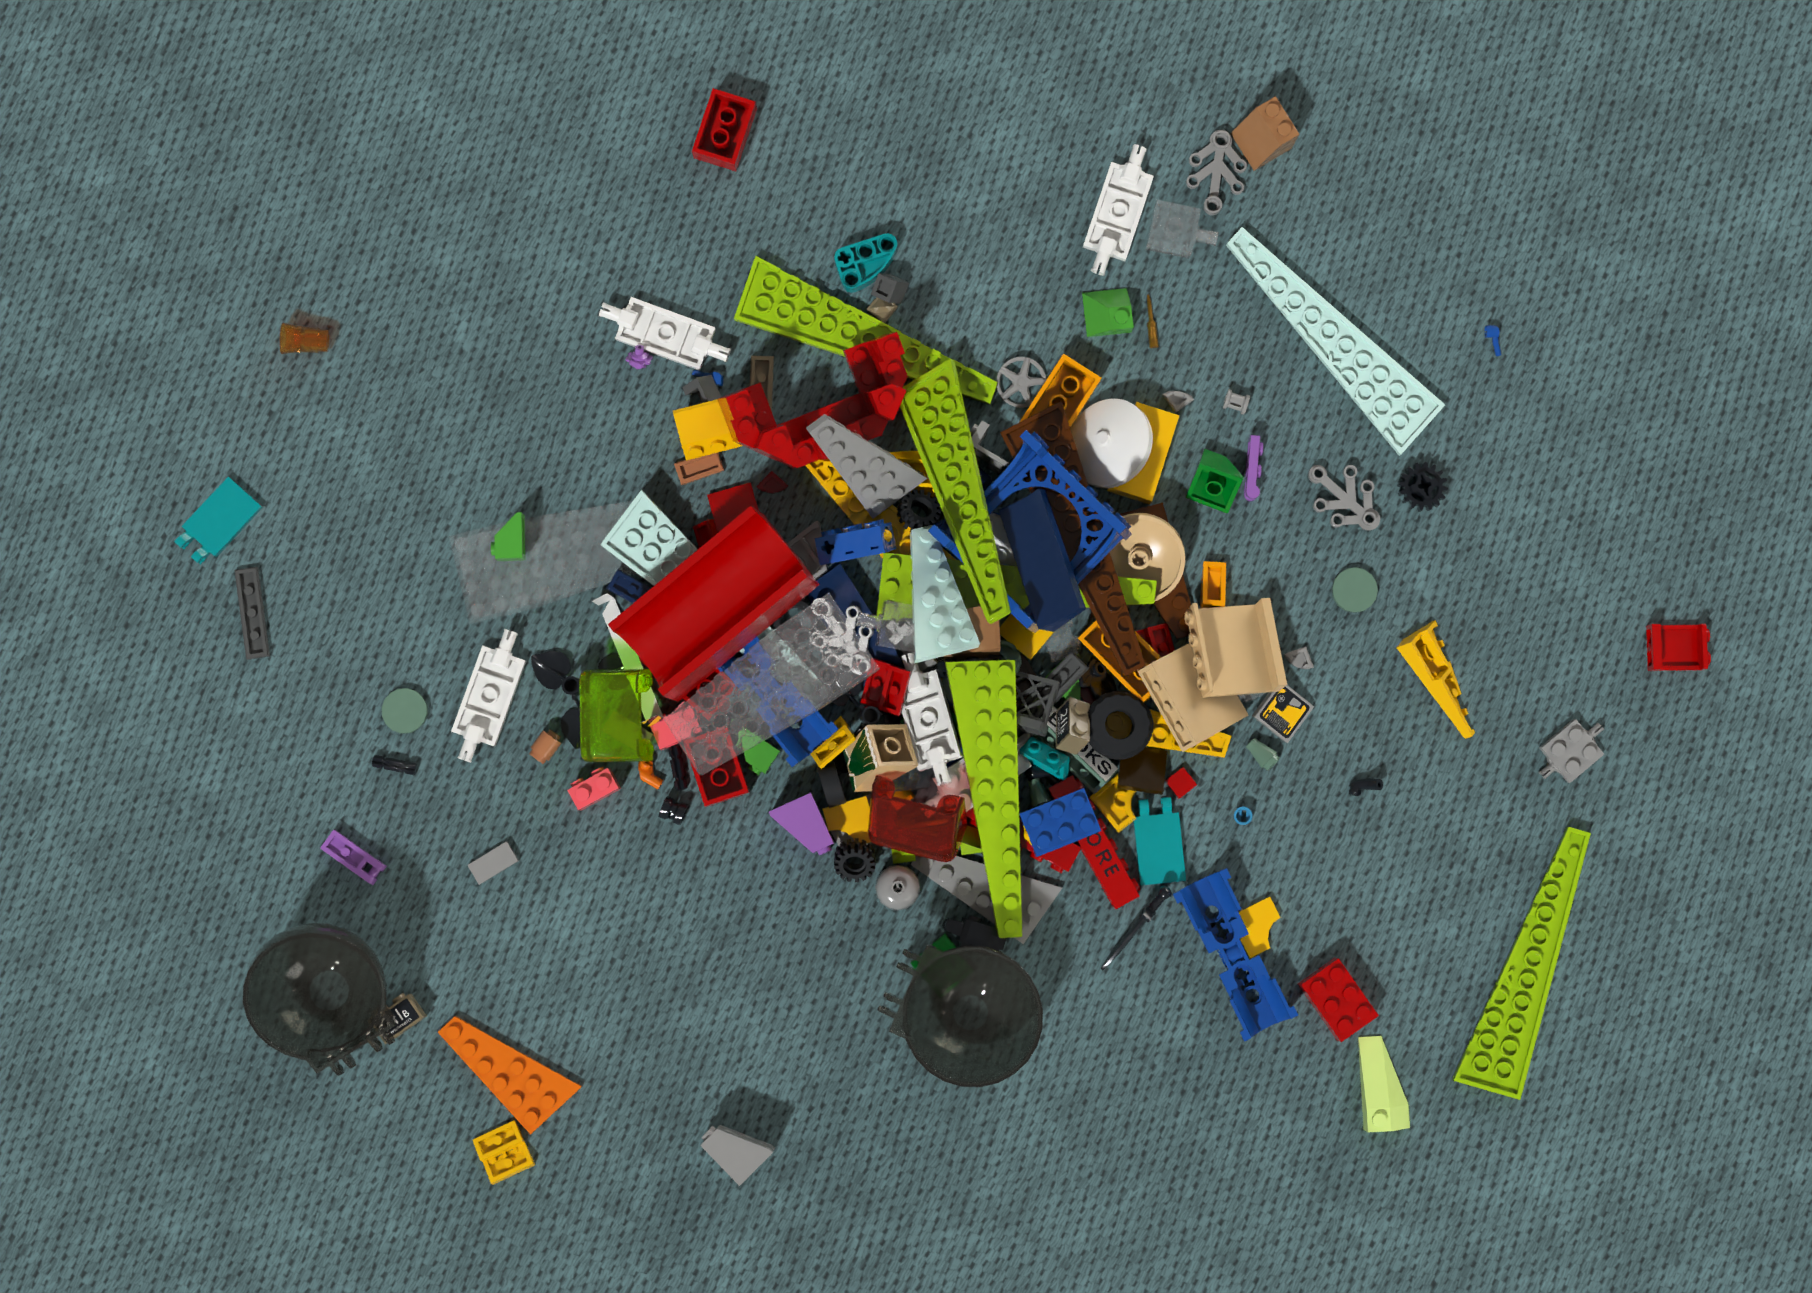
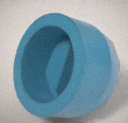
(1238, 815)

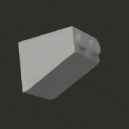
(735, 1152)

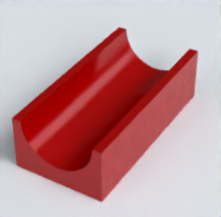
(714, 603)

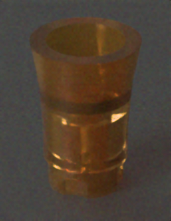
(303, 339)

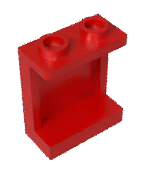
(1677, 647)

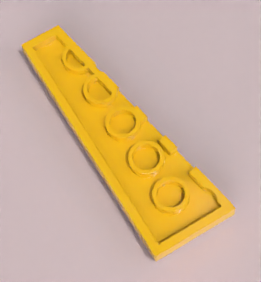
(1119, 727)

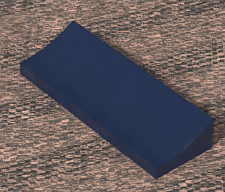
(1042, 561)
(846, 595)

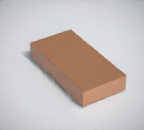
(698, 468)

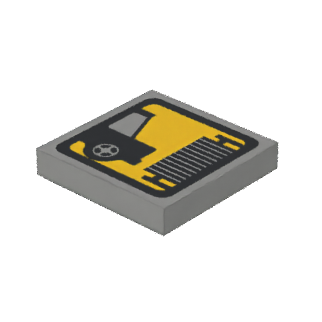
(1283, 712)

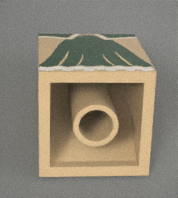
(880, 752)

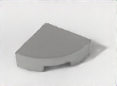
(1177, 399)
(1300, 658)

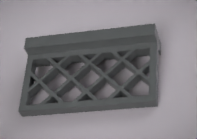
(1029, 723)

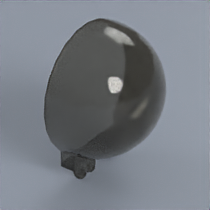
(318, 995)
(968, 1014)

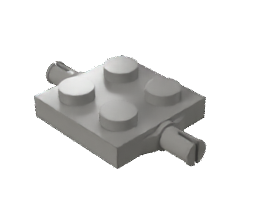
(1571, 750)

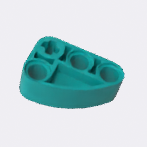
(864, 268)

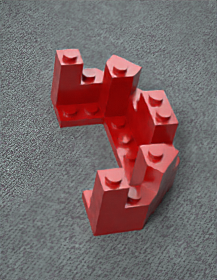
(880, 384)

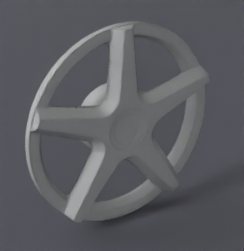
(1020, 381)

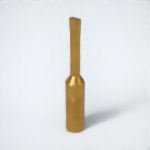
(1151, 325)

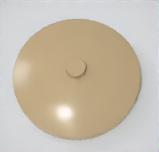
(1150, 553)

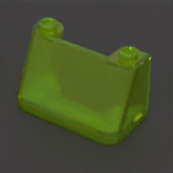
(613, 715)

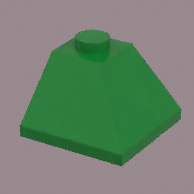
(1215, 482)

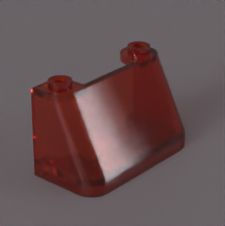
(916, 826)

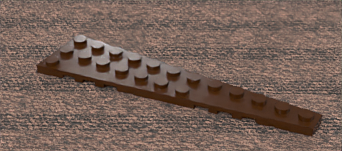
(1101, 585)

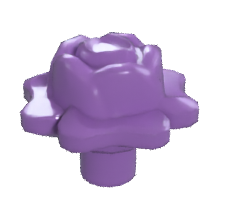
(639, 358)

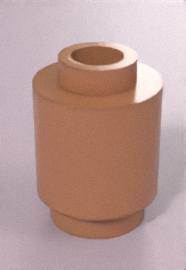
(545, 746)

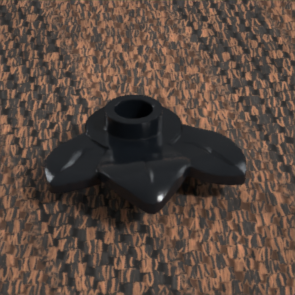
(1097, 679)

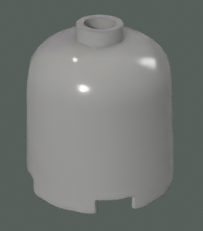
(909, 891)

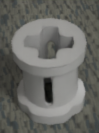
(1236, 401)

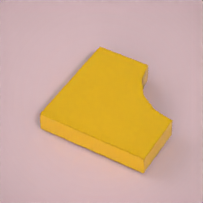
(1115, 804)
(850, 818)
(1258, 921)

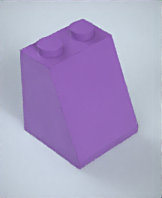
(805, 823)

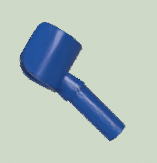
(1493, 332)
(718, 378)

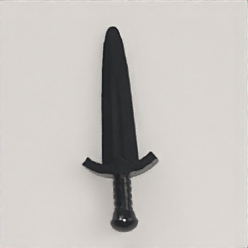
(1147, 914)

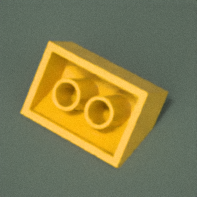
(703, 430)

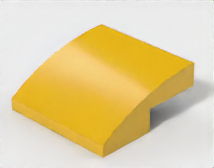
(1024, 639)
(835, 744)
(499, 1142)

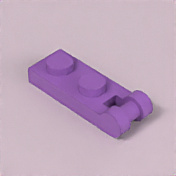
(1253, 470)
(352, 856)

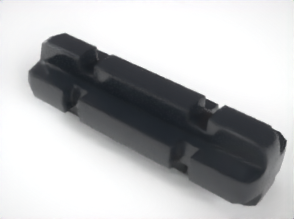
(394, 765)
(677, 768)

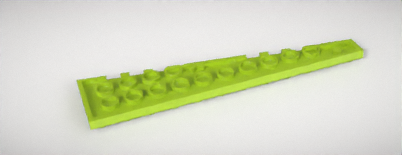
(808, 315)
(944, 442)
(898, 586)
(988, 735)
(1510, 1022)

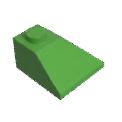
(1107, 312)

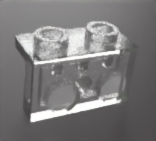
(1062, 643)

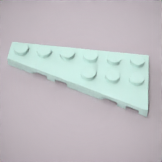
(937, 606)

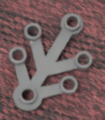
(1217, 168)
(1347, 499)

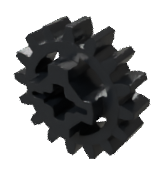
(1424, 495)

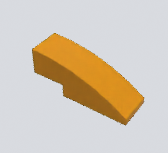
(1213, 585)

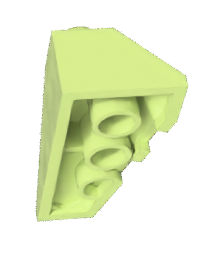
(1382, 1095)

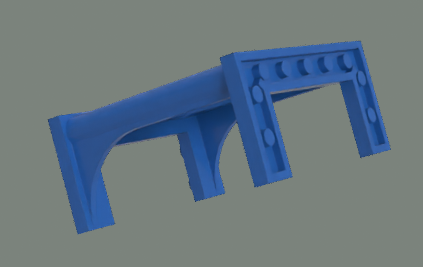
(1029, 458)

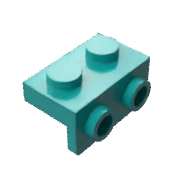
(1046, 758)

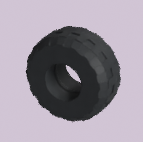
(1141, 725)

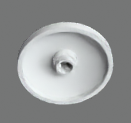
(1112, 442)

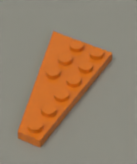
(518, 1081)

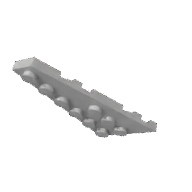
(868, 470)
(970, 884)

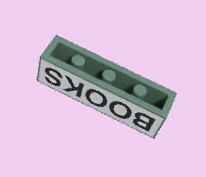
(1087, 765)

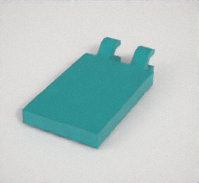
(218, 520)
(1159, 844)

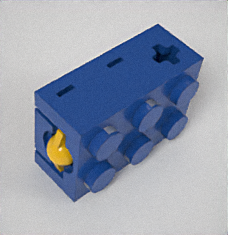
(855, 542)
(1059, 822)

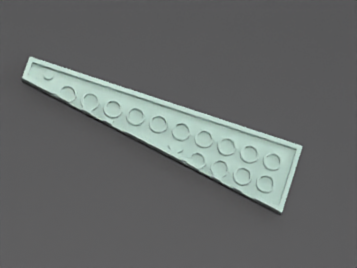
(1375, 381)
(650, 542)

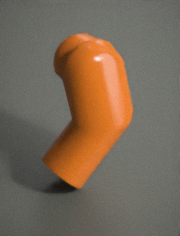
(647, 774)

